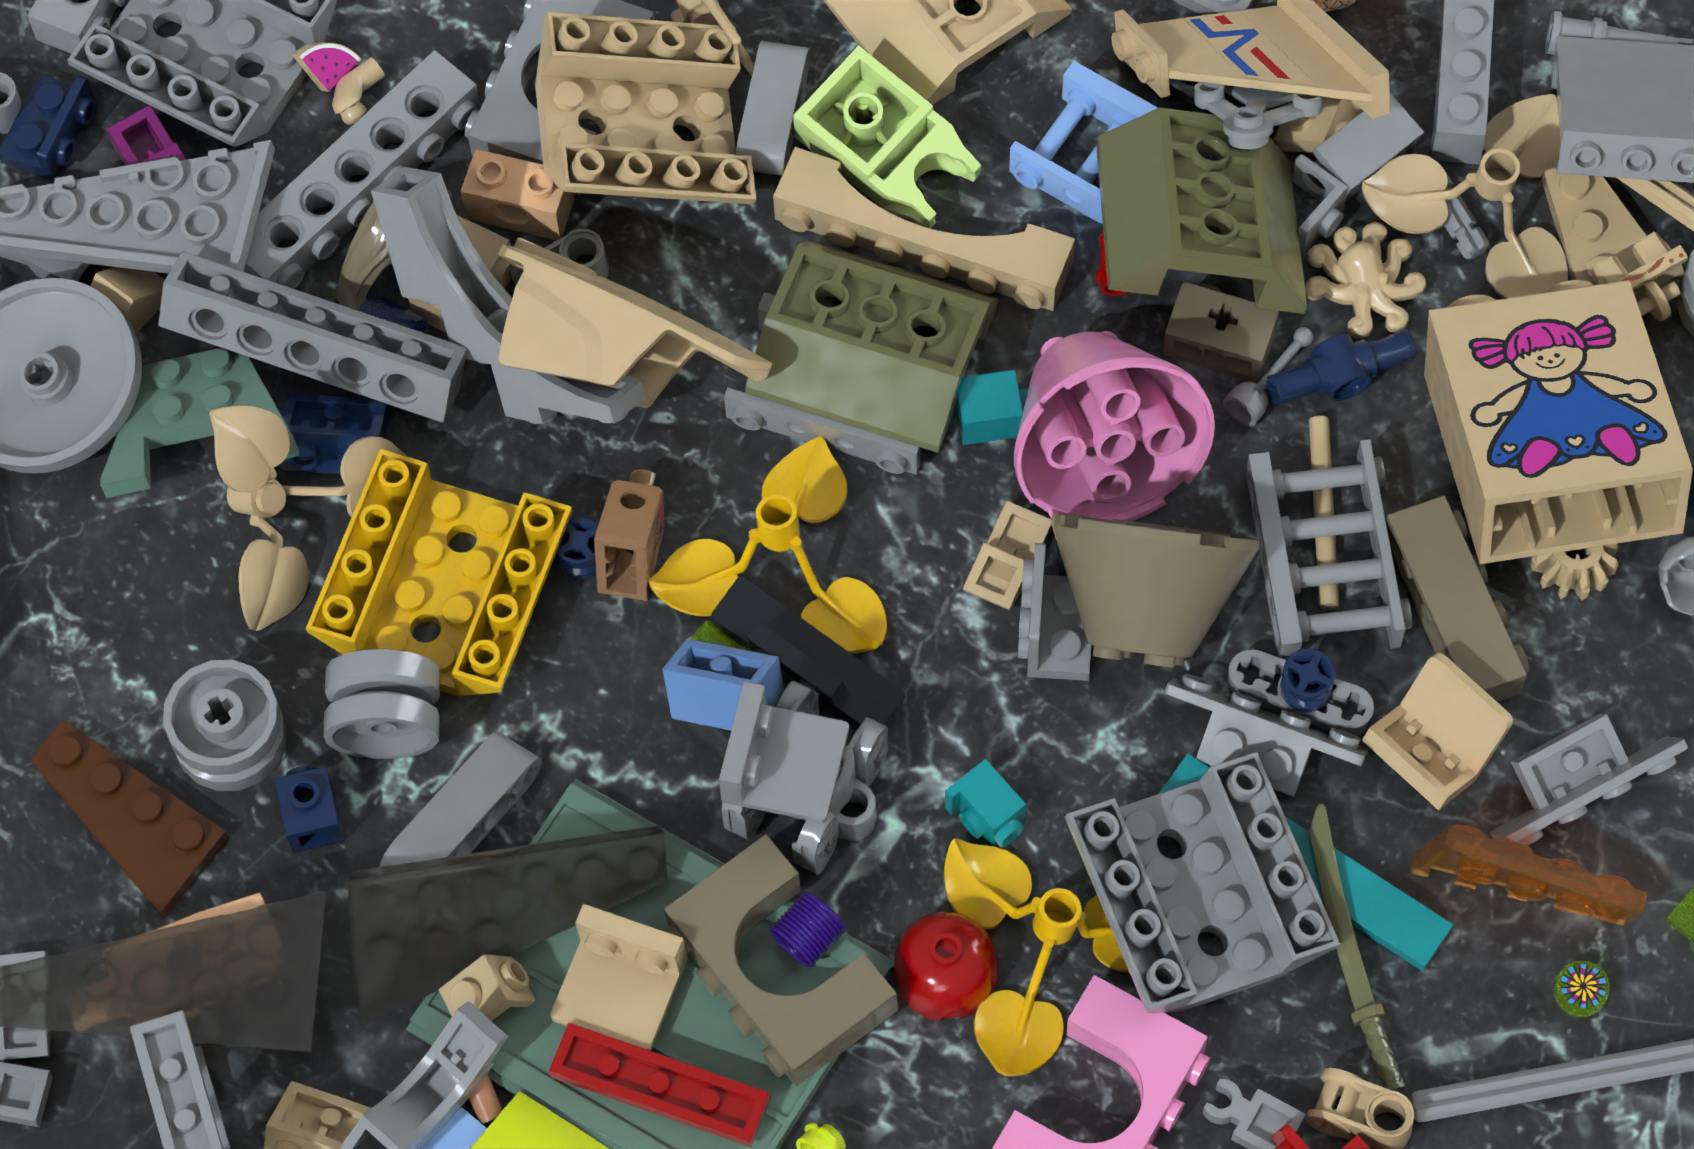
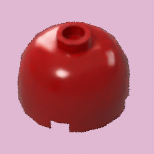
(945, 966)

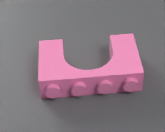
(1150, 1046)

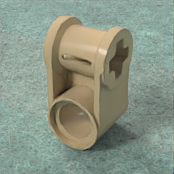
(1357, 1110)

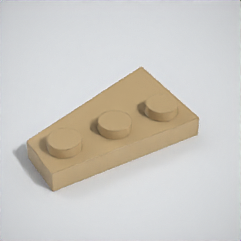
(1590, 222)

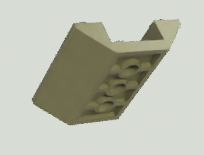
(1165, 194)
(862, 356)

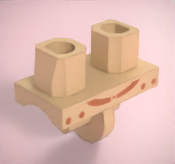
(1658, 268)

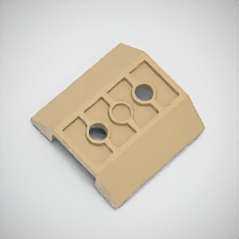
(932, 42)
(636, 86)

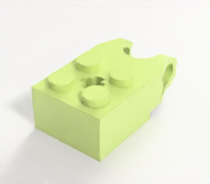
(890, 151)

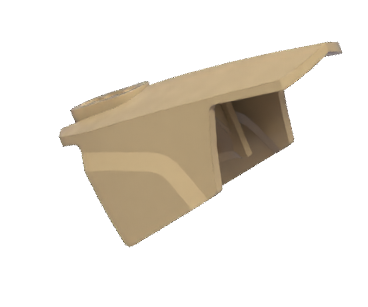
(599, 332)

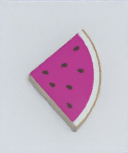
(326, 62)

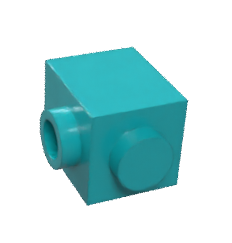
(990, 407)

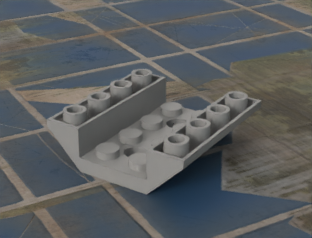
(198, 68)
(1233, 879)

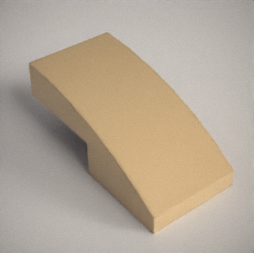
(1000, 562)

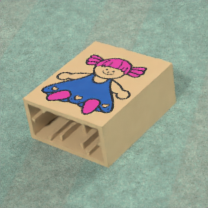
(1556, 421)

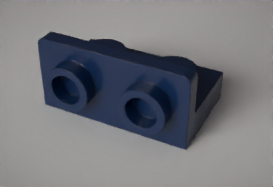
(48, 126)
(327, 428)

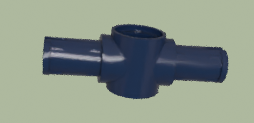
(1340, 367)

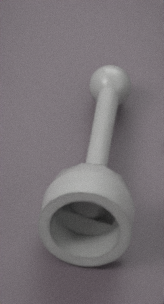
(1248, 400)

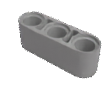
(771, 102)

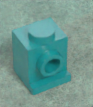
(987, 805)

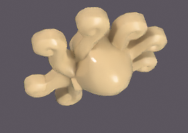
(1364, 278)

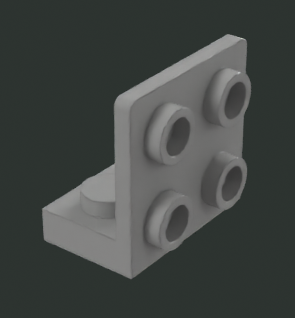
(1051, 625)
(781, 758)

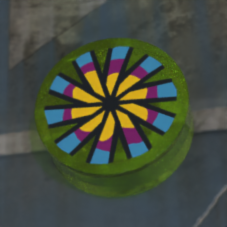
(1582, 988)

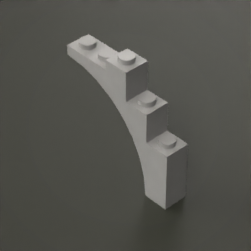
(443, 268)

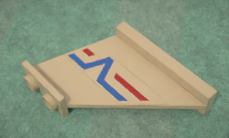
(1263, 48)

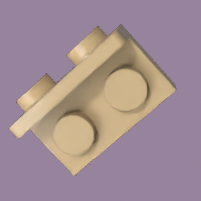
(311, 1119)

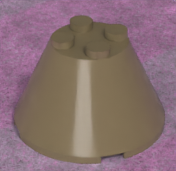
(1148, 583)

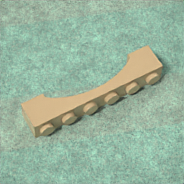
(1018, 265)

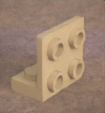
(620, 978)

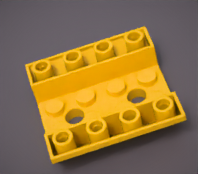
(402, 573)

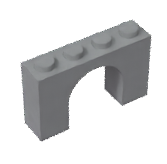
(507, 118)

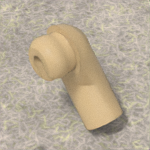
(350, 90)

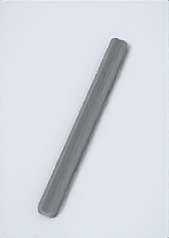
(1553, 1081)

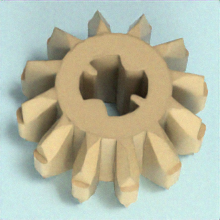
(1577, 572)

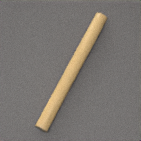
(1323, 506)

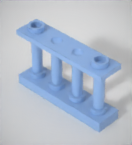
(1085, 96)

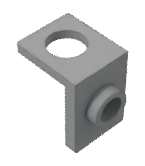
(1329, 213)

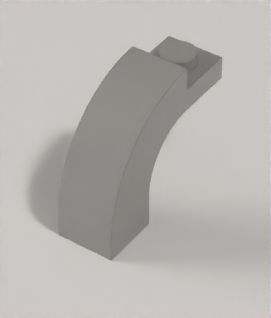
(434, 1087)

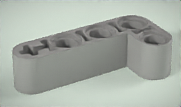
(467, 803)

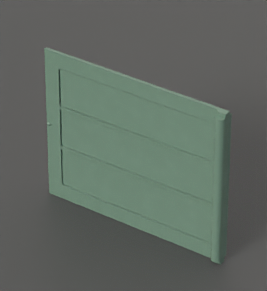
(695, 1025)

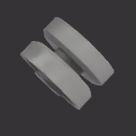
(382, 704)
(225, 725)

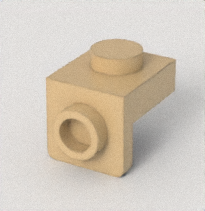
(490, 985)

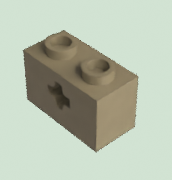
(1196, 337)

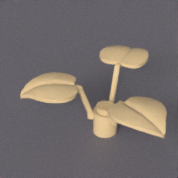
(1519, 141)
(246, 451)

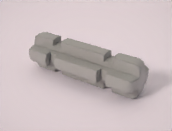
(1461, 227)

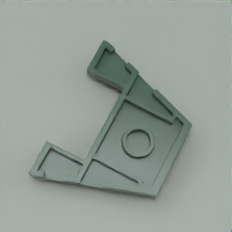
(176, 408)

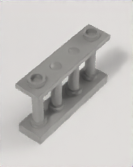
(756, 413)
(1286, 579)
(179, 1084)

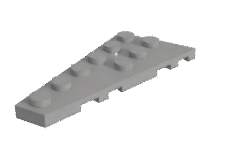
(143, 212)

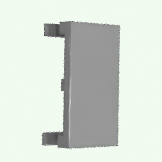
(1367, 145)

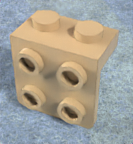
(1440, 732)

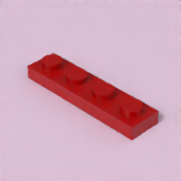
(659, 1085)

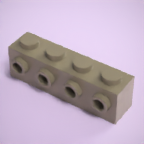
(1453, 597)

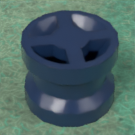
(578, 538)
(1310, 668)

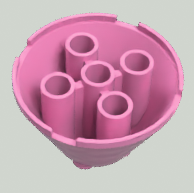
(1109, 429)

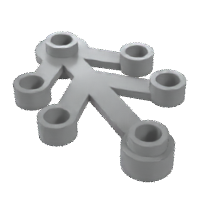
(1251, 125)

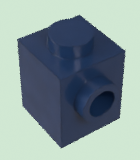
(309, 808)

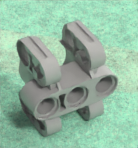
(860, 768)

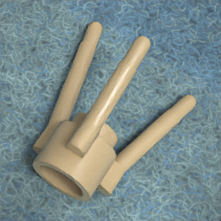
(710, 13)

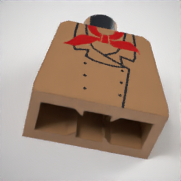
(632, 522)

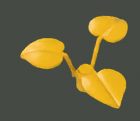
(802, 486)
(987, 885)

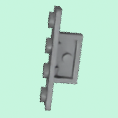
(1242, 728)
(1577, 770)

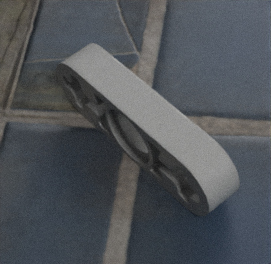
(1260, 689)

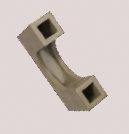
(796, 1030)

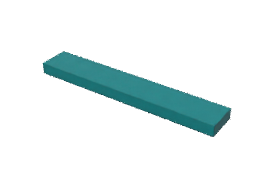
(1372, 902)

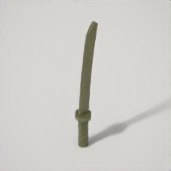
(1366, 1013)

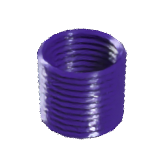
(808, 929)

